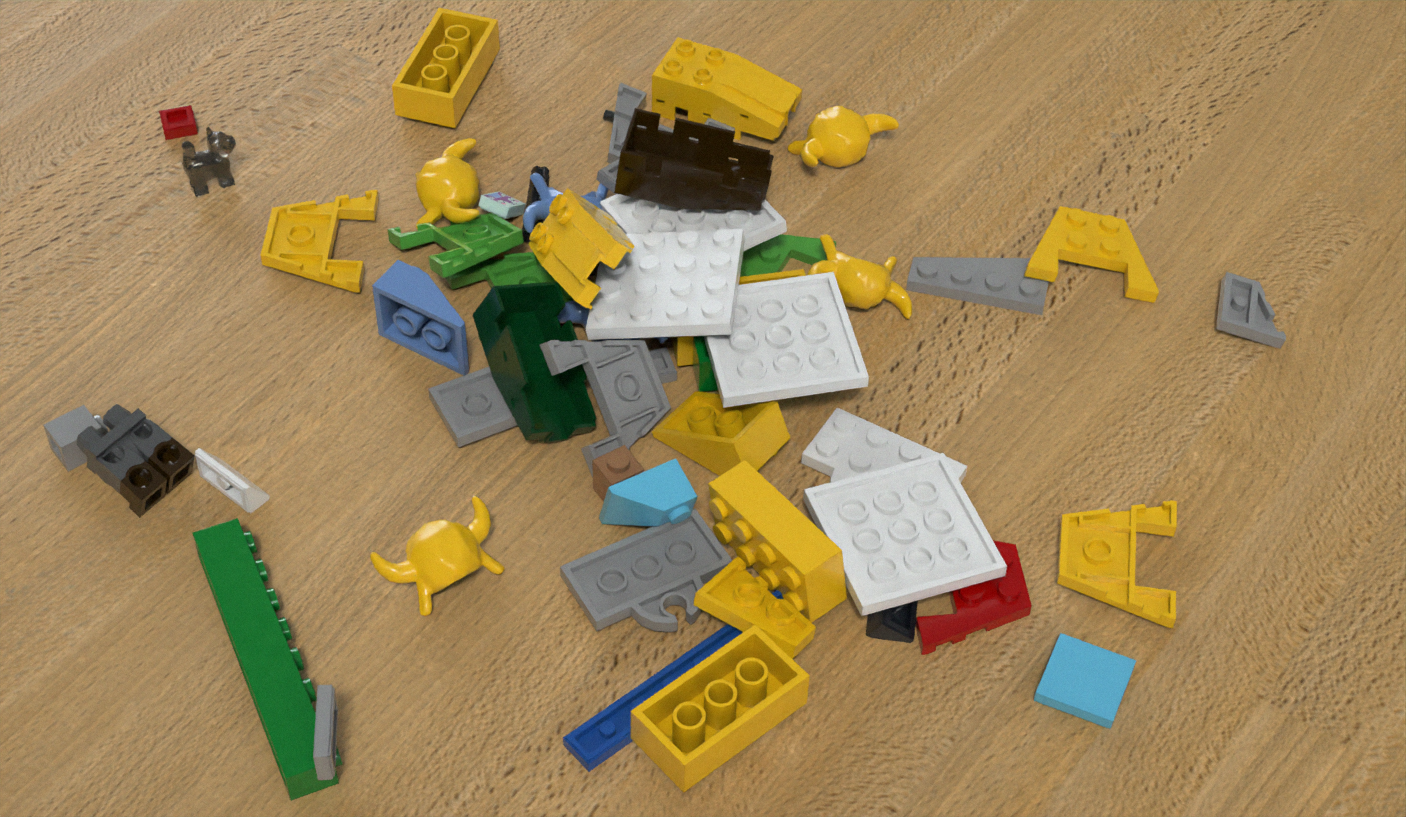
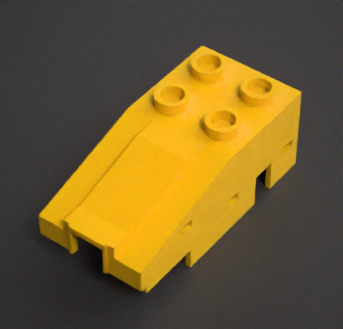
(724, 87)
(574, 242)

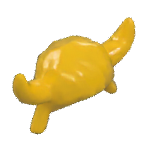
(840, 136)
(449, 186)
(861, 281)
(441, 555)

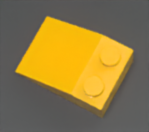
(726, 435)

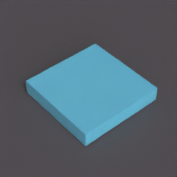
(1085, 680)

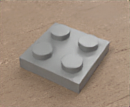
(472, 407)

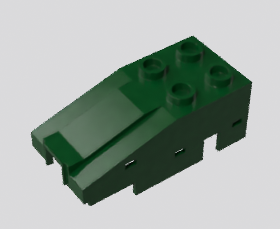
(511, 328)

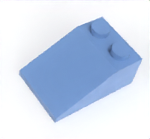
(420, 317)

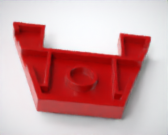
(979, 606)

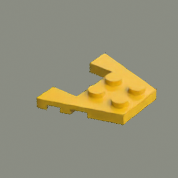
(303, 239)
(1094, 242)
(1100, 558)

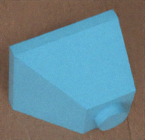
(650, 498)

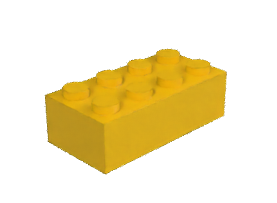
(446, 67)
(777, 541)
(719, 707)

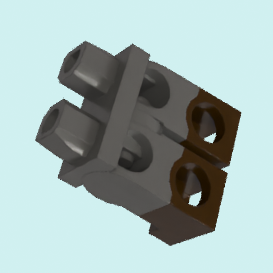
(136, 458)

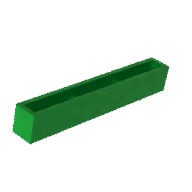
(263, 652)

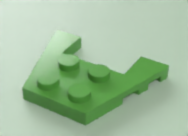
(465, 242)
(776, 252)
(512, 270)

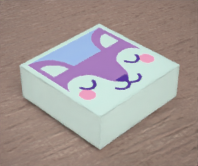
(501, 205)

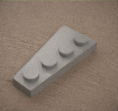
(980, 281)

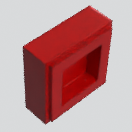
(178, 122)

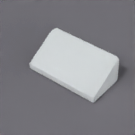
(230, 481)

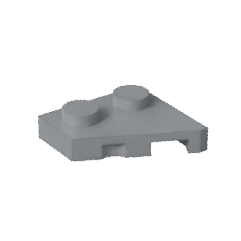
(1246, 311)

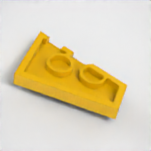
(745, 601)

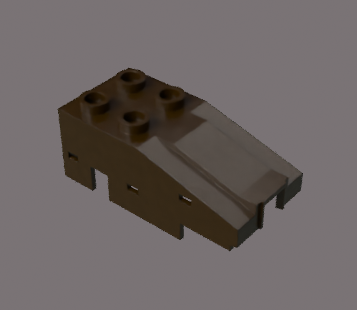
(691, 172)

